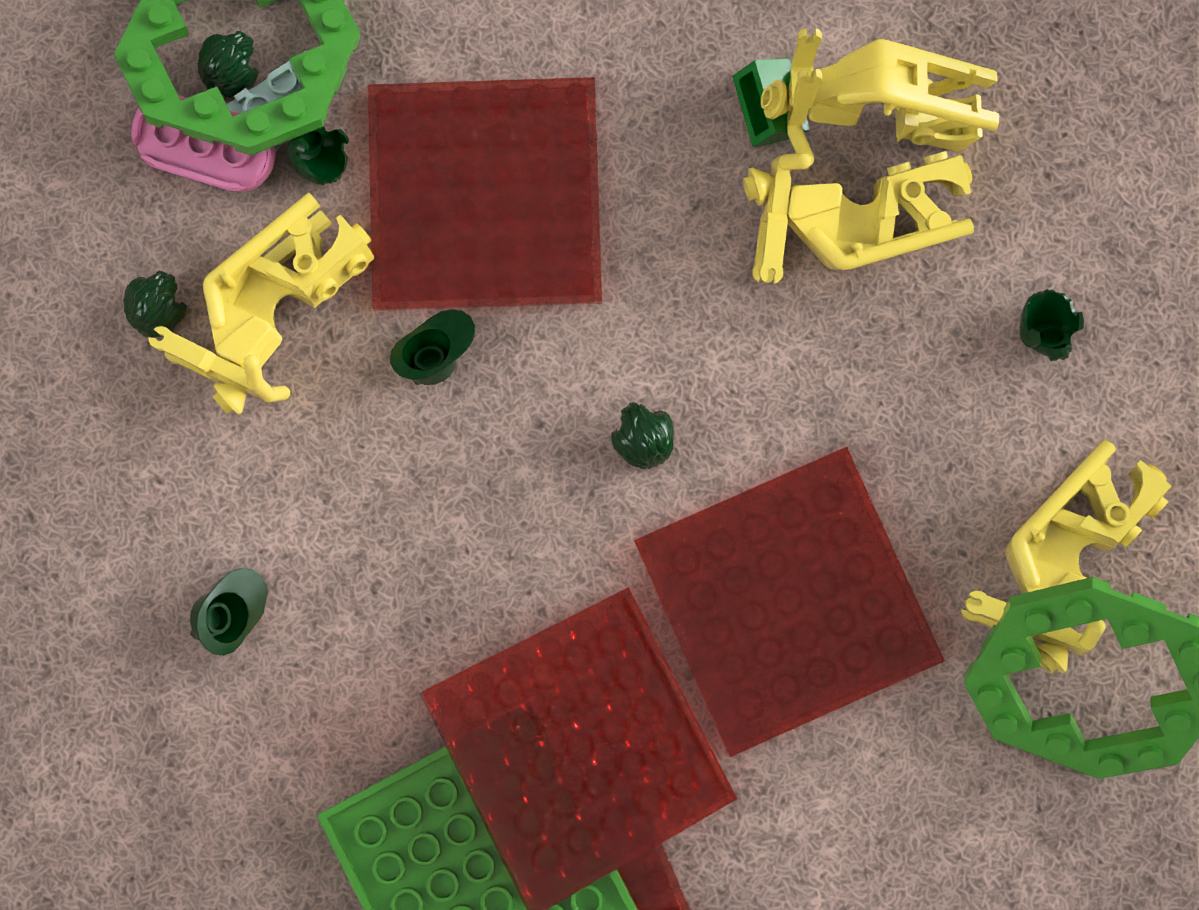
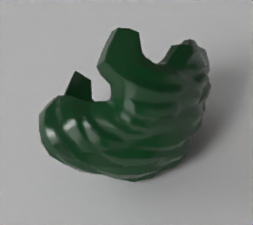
(225, 63)
(319, 155)
(152, 304)
(1049, 323)
(644, 436)

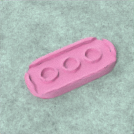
(199, 160)

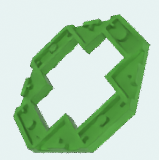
(206, 113)
(1057, 738)

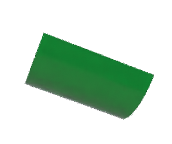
(749, 86)

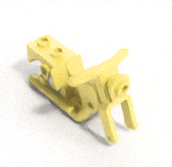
(885, 75)
(849, 233)
(245, 293)
(1051, 540)

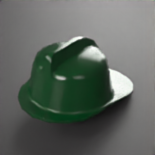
(432, 349)
(229, 611)

